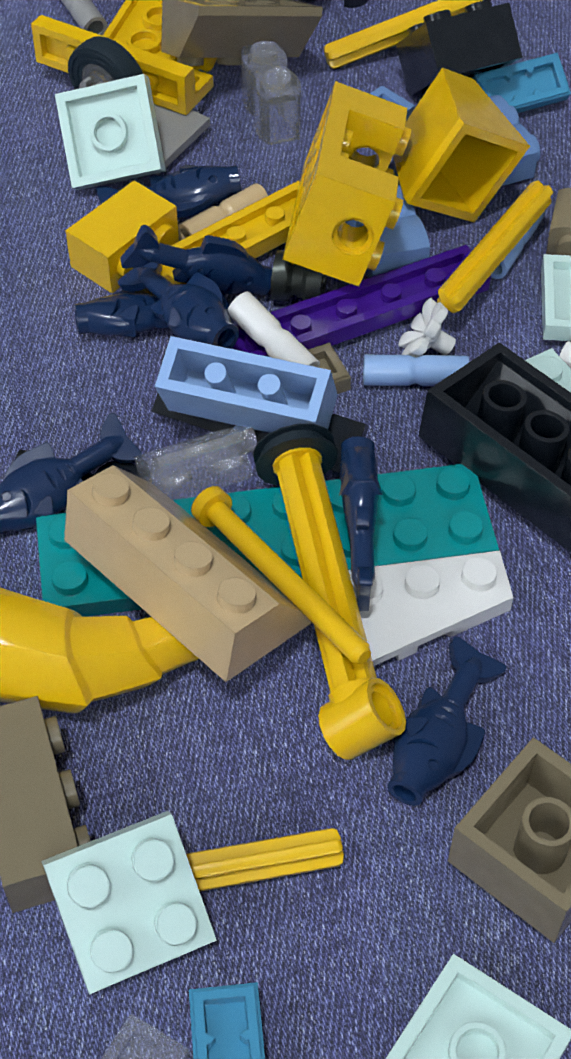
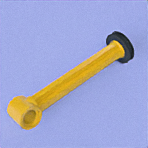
(360, 706)

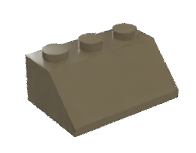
(223, 27)

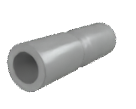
(86, 15)

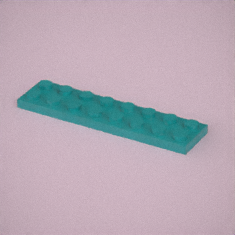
(418, 519)

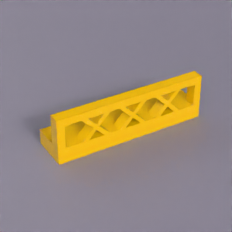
(171, 82)

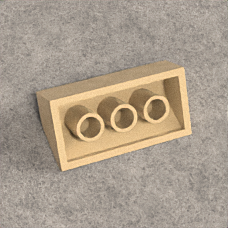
(178, 571)

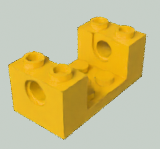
(348, 186)

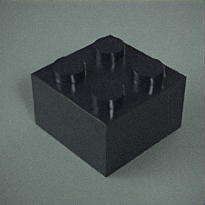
(462, 43)

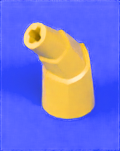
(78, 658)

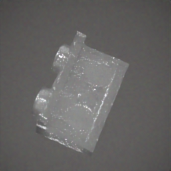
(199, 463)

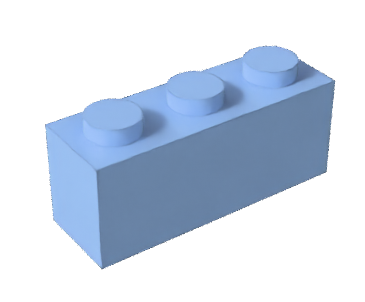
(243, 387)

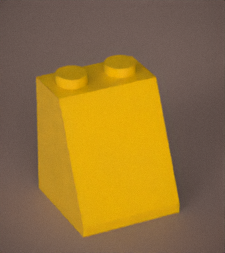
(457, 149)

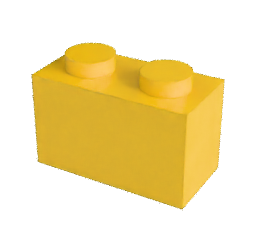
(111, 228)

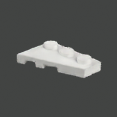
(431, 599)

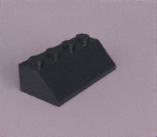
(509, 431)

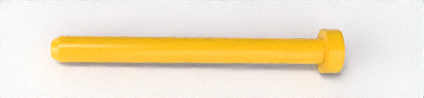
(214, 507)

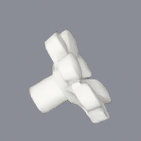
(427, 332)

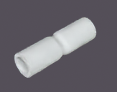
(268, 331)

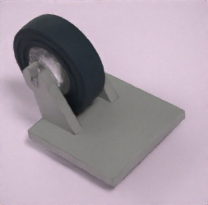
(104, 61)

